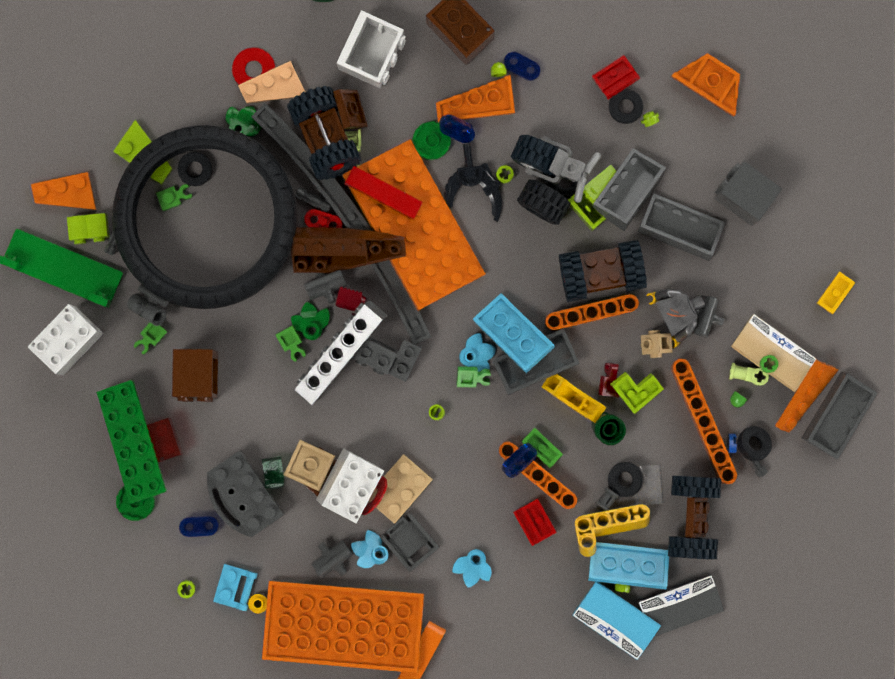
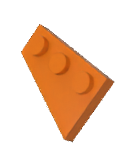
(67, 191)

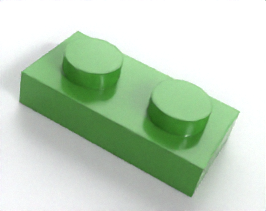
(545, 449)

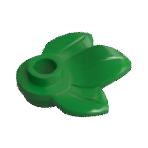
(243, 120)
(311, 318)

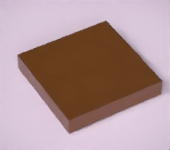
(350, 109)

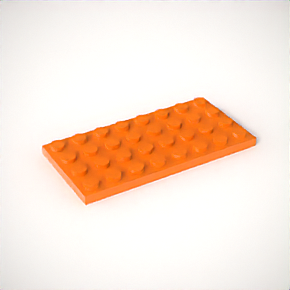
(436, 248)
(343, 626)

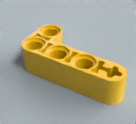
(614, 526)

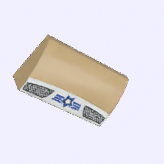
(760, 339)

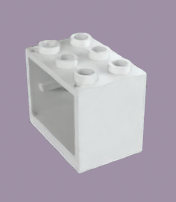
(371, 49)
(65, 340)
(349, 485)

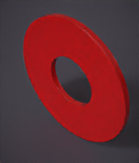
(247, 56)
(381, 489)

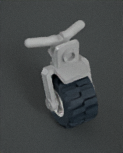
(545, 161)

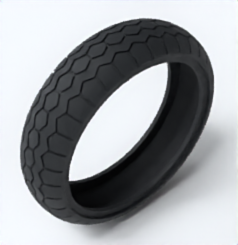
(140, 171)

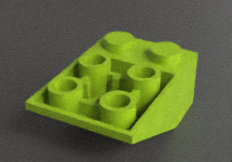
(592, 190)

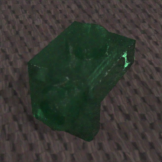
(273, 472)

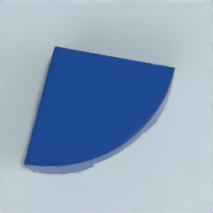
(731, 444)

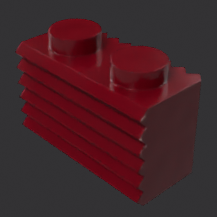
(349, 299)

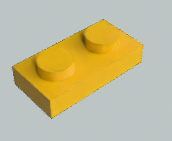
(835, 292)

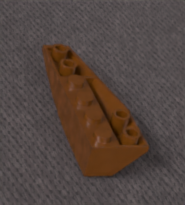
(342, 249)

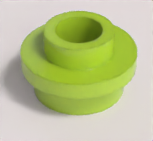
(650, 118)

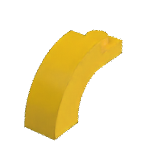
(573, 397)

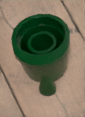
(609, 429)

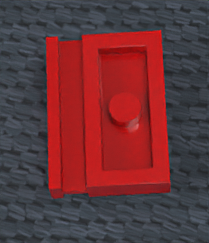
(615, 77)
(534, 522)

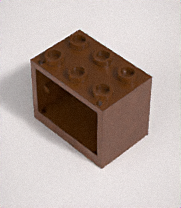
(460, 28)
(195, 375)

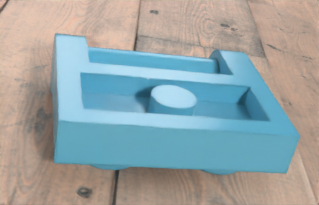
(229, 585)

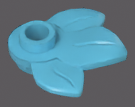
(480, 352)
(366, 550)
(472, 571)

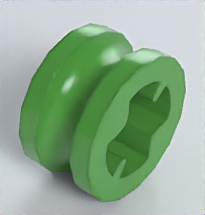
(764, 359)

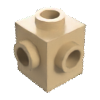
(656, 344)

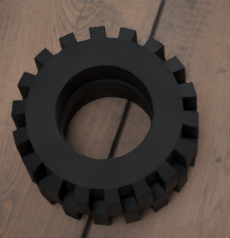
(543, 202)

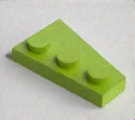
(132, 143)

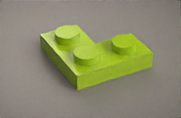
(636, 395)

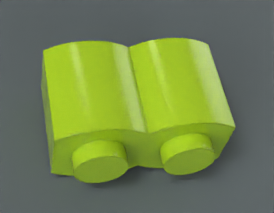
(87, 228)

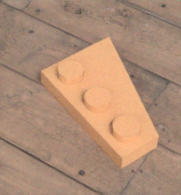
(272, 85)

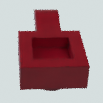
(605, 388)

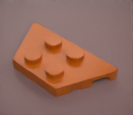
(712, 82)

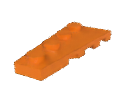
(480, 102)
(808, 391)

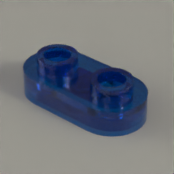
(521, 66)
(456, 127)
(519, 460)
(199, 526)

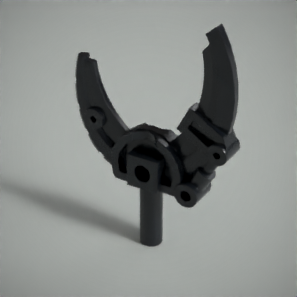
(470, 177)

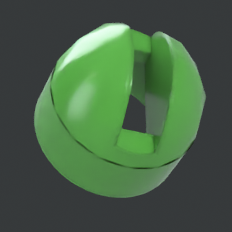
(737, 400)

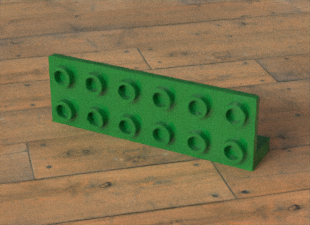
(62, 268)
(131, 442)

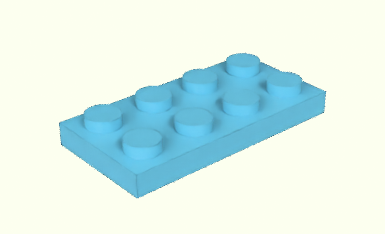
(513, 333)
(629, 565)

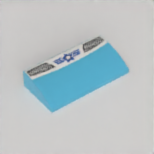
(616, 620)

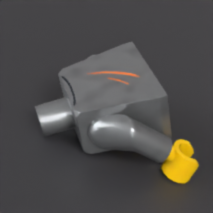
(677, 312)

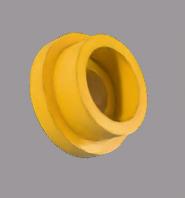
(253, 608)

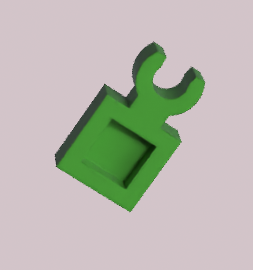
(171, 198)
(152, 335)
(290, 339)
(470, 377)

